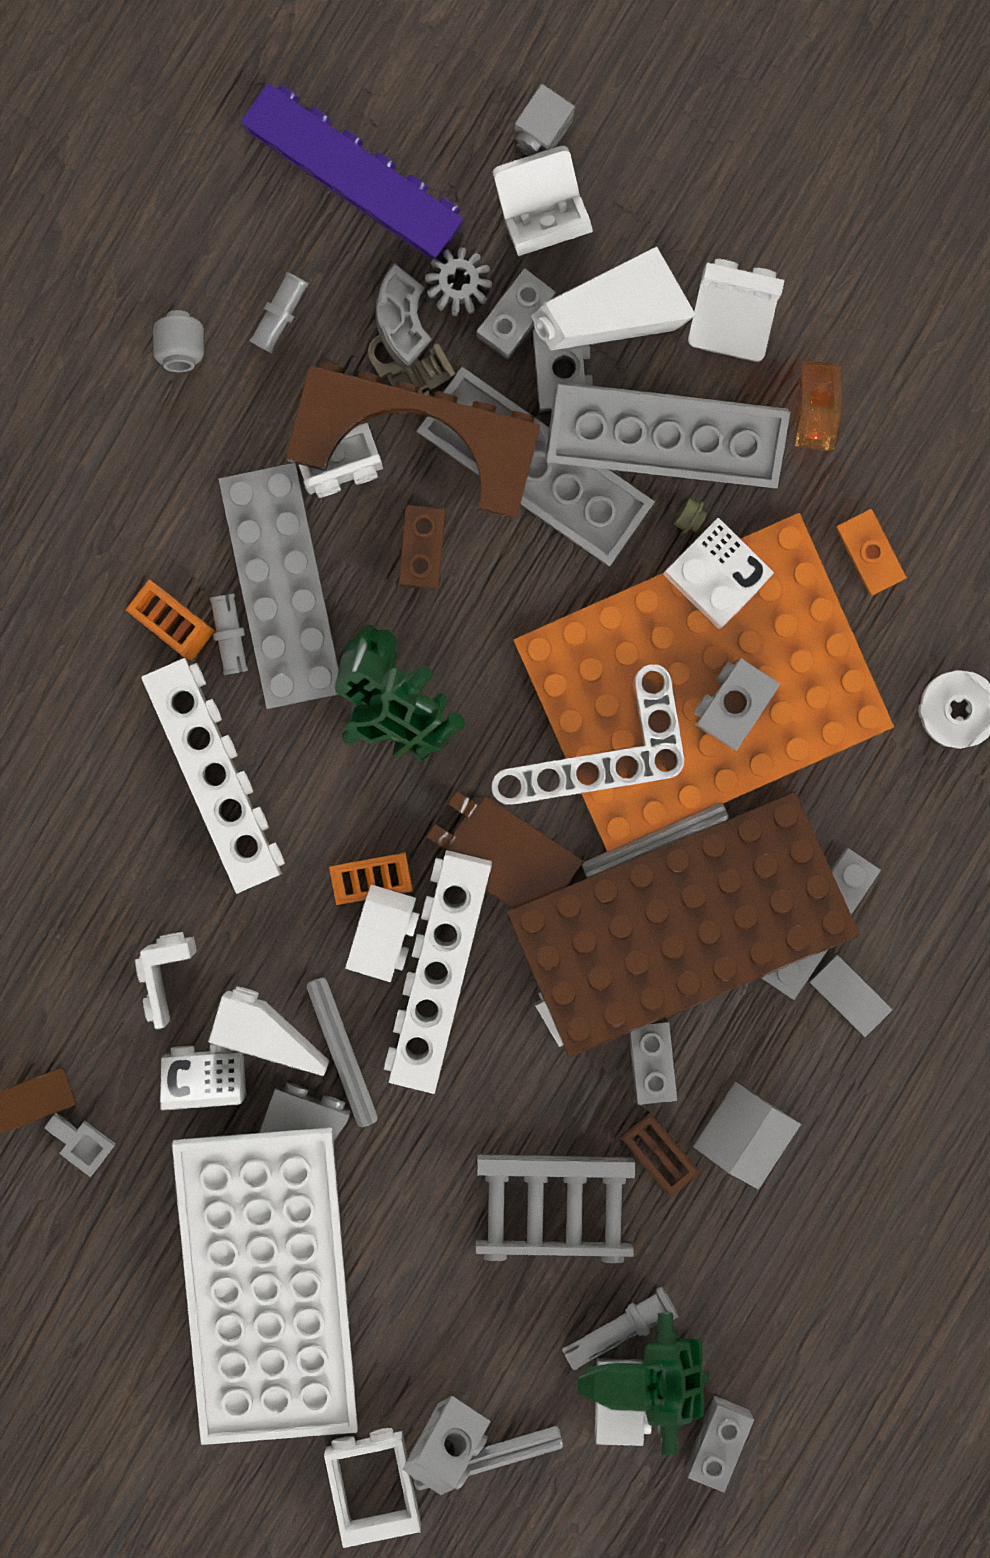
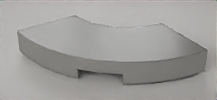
(398, 317)

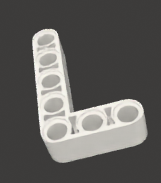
(606, 761)

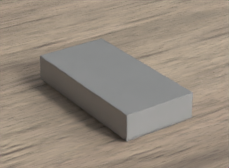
(850, 995)

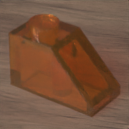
(818, 405)

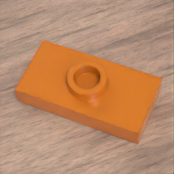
(871, 552)

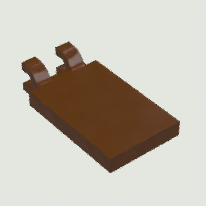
(523, 859)

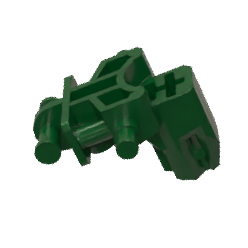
(389, 700)
(663, 1386)

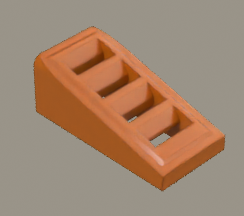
(196, 639)
(402, 868)

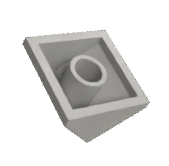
(746, 1135)

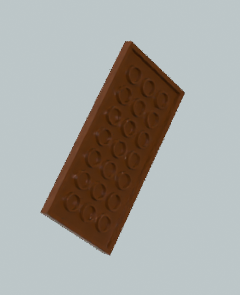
(682, 924)

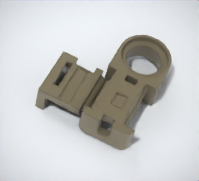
(420, 373)

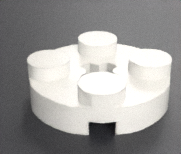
(936, 709)

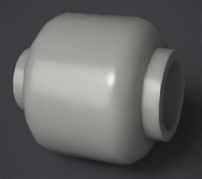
(178, 341)

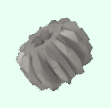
(448, 272)

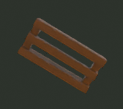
(638, 1128)

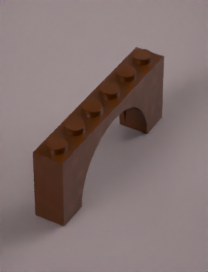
(338, 403)

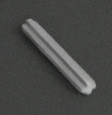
(667, 835)
(342, 1052)
(511, 1451)

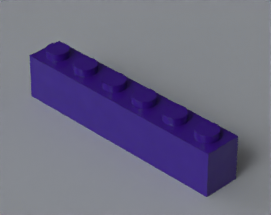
(352, 172)

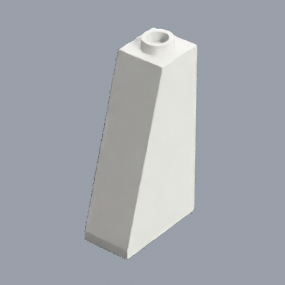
(620, 304)

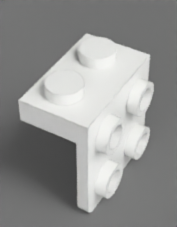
(541, 200)
(735, 310)
(353, 459)
(168, 949)

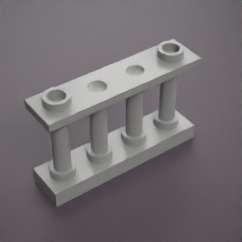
(536, 1173)

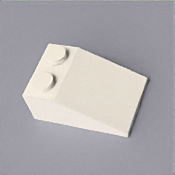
(259, 1030)

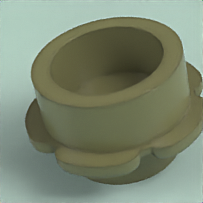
(690, 516)

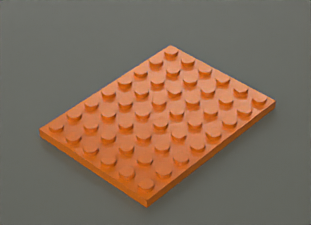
(786, 630)

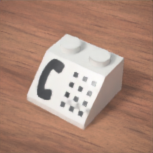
(718, 573)
(202, 1078)

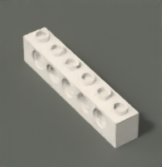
(162, 688)
(423, 1070)

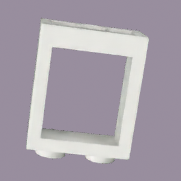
(379, 1526)

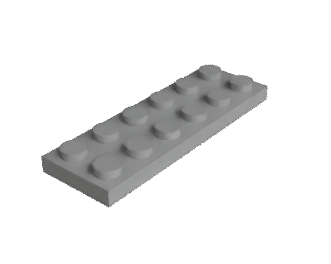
(667, 435)
(578, 501)
(280, 585)

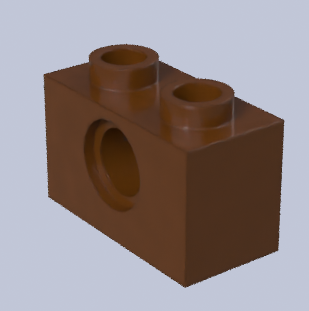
(422, 547)

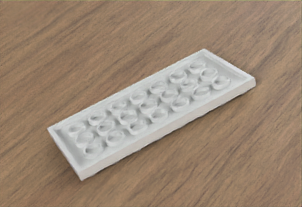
(265, 1285)

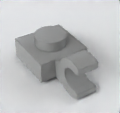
(84, 1146)

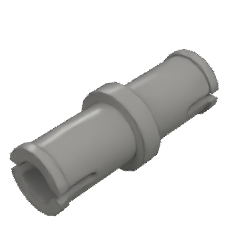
(279, 312)
(228, 634)

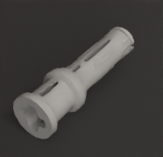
(635, 1321)

